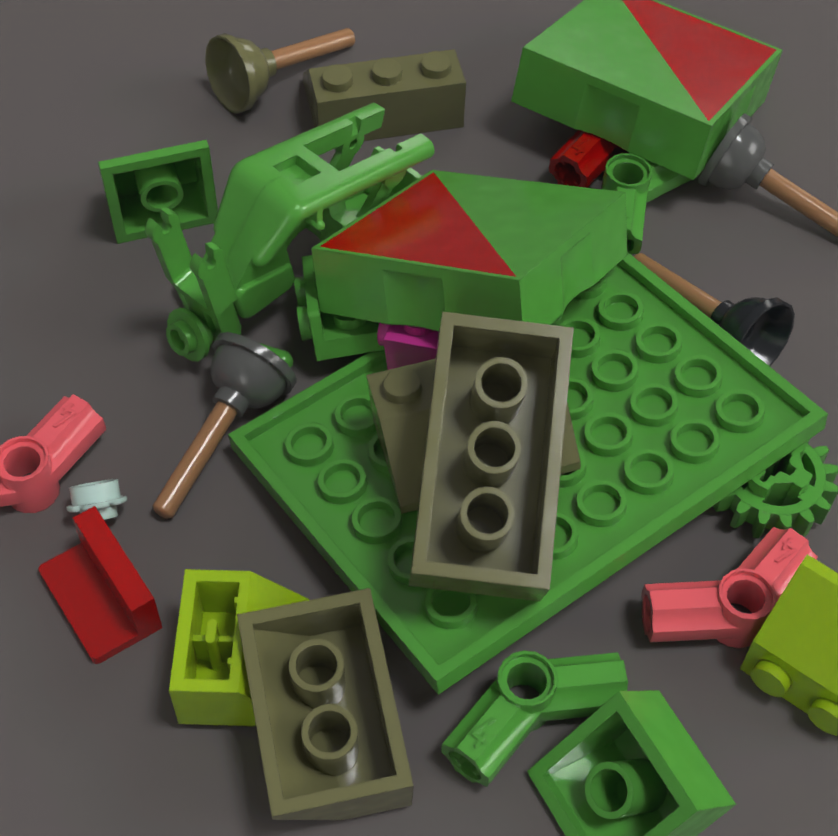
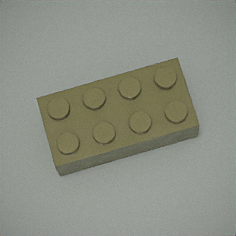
(492, 457)

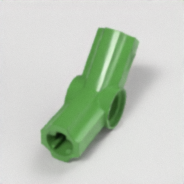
(642, 184)
(503, 721)

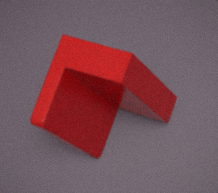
(100, 591)

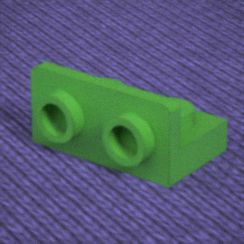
(331, 334)

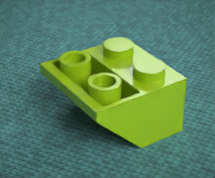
(208, 659)

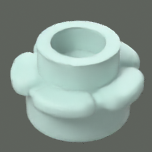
(101, 494)

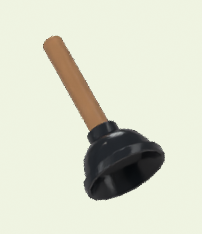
(755, 321)

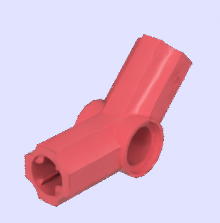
(47, 454)
(704, 607)

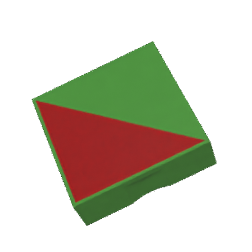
(646, 79)
(471, 251)

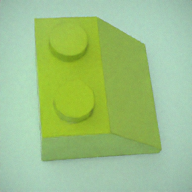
(798, 646)

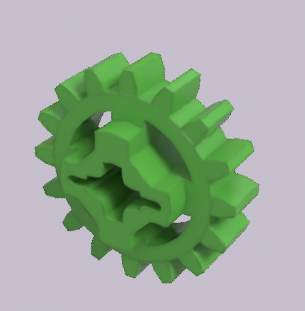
(786, 494)

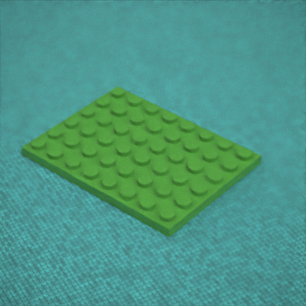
(663, 430)

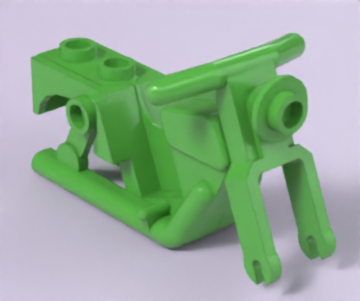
(263, 210)

